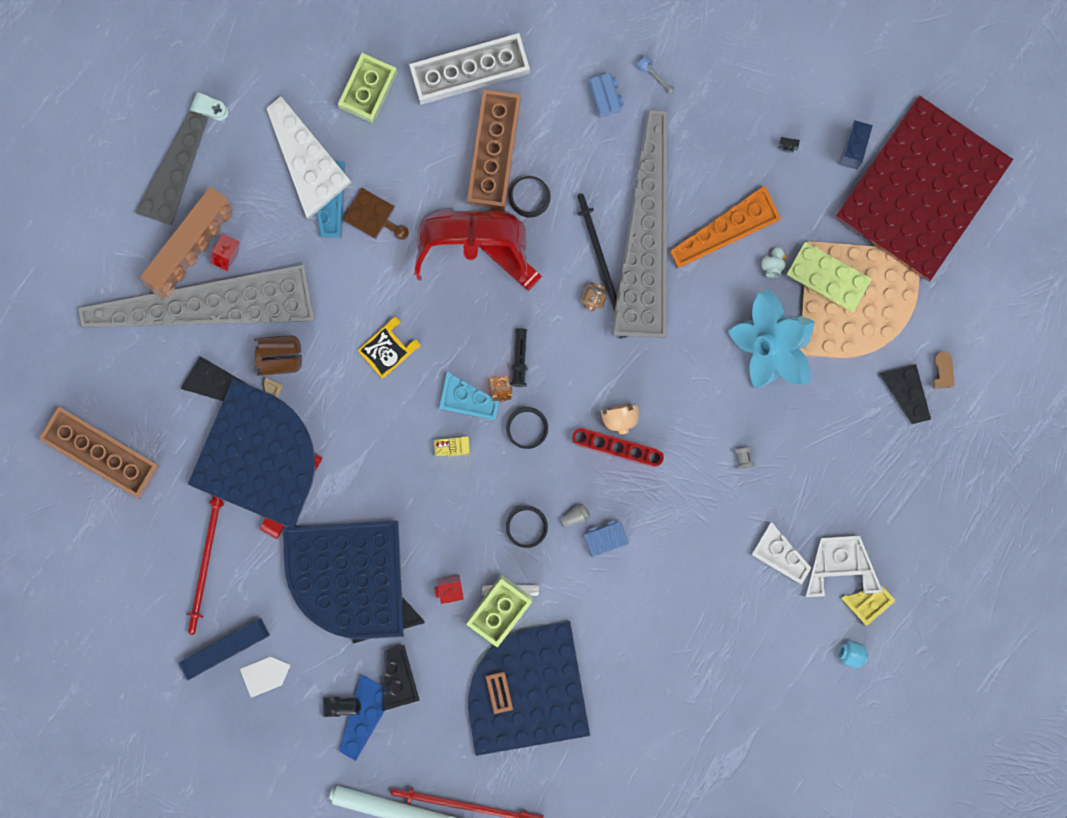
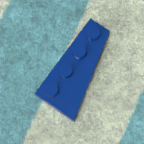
(362, 726)

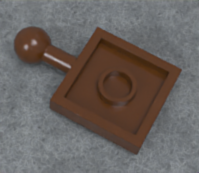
(371, 214)

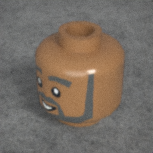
(593, 296)

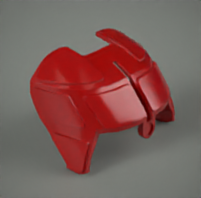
(488, 228)

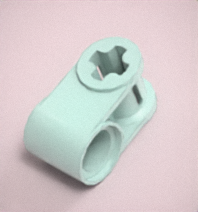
(206, 106)

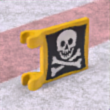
(385, 350)

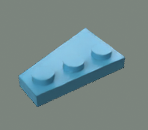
(467, 400)

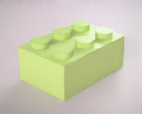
(367, 88)
(499, 610)

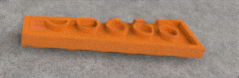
(739, 222)

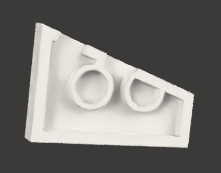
(779, 554)

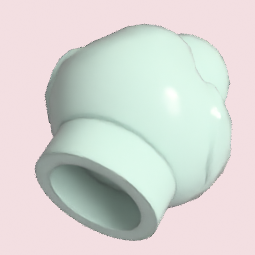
(774, 264)

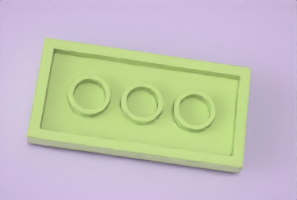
(829, 277)

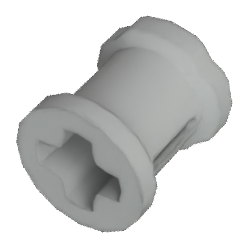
(744, 457)

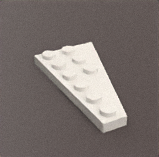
(310, 165)

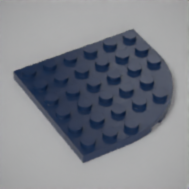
(257, 456)
(347, 577)
(542, 688)

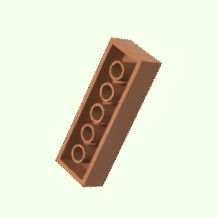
(494, 149)
(187, 243)
(99, 452)

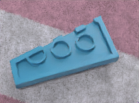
(331, 215)

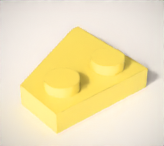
(869, 606)

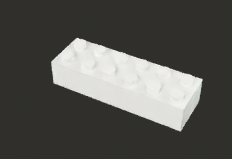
(469, 68)

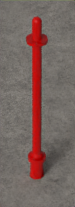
(216, 504)
(410, 795)

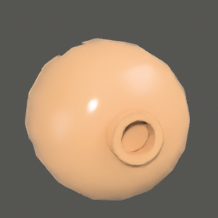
(621, 417)

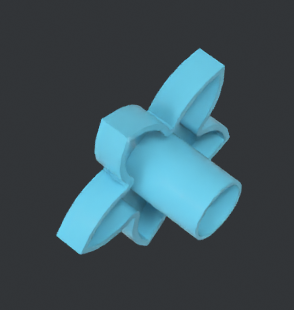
(774, 342)

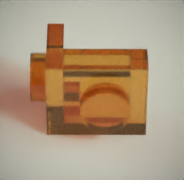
(500, 388)

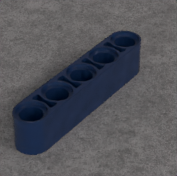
(224, 649)

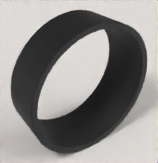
(529, 214)
(532, 410)
(523, 508)

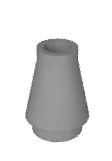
(576, 516)

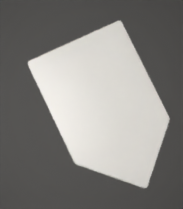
(264, 675)

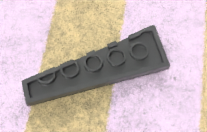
(171, 178)

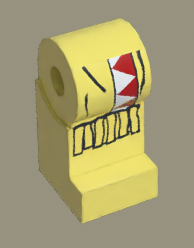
(452, 447)

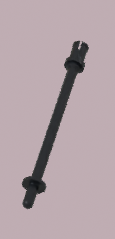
(585, 212)

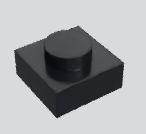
(788, 144)

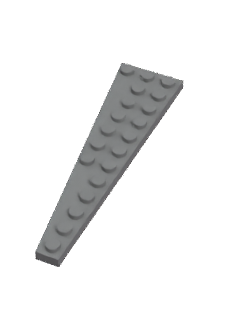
(643, 277)
(253, 298)

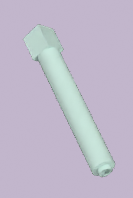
(378, 806)

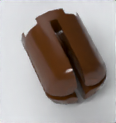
(278, 346)

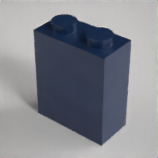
(856, 145)

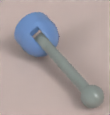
(645, 64)

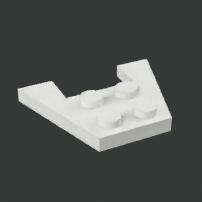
(842, 558)

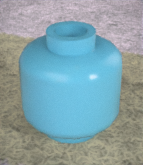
(853, 654)

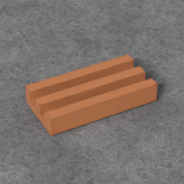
(495, 676)

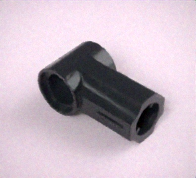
(335, 706)

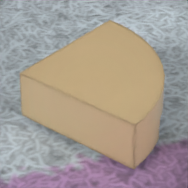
(272, 387)

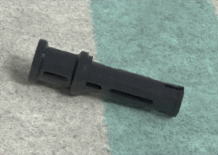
(519, 368)

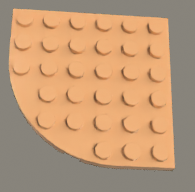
(879, 314)

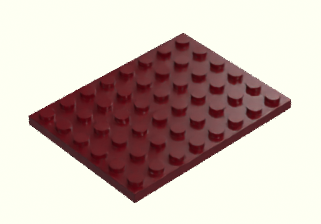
(924, 188)

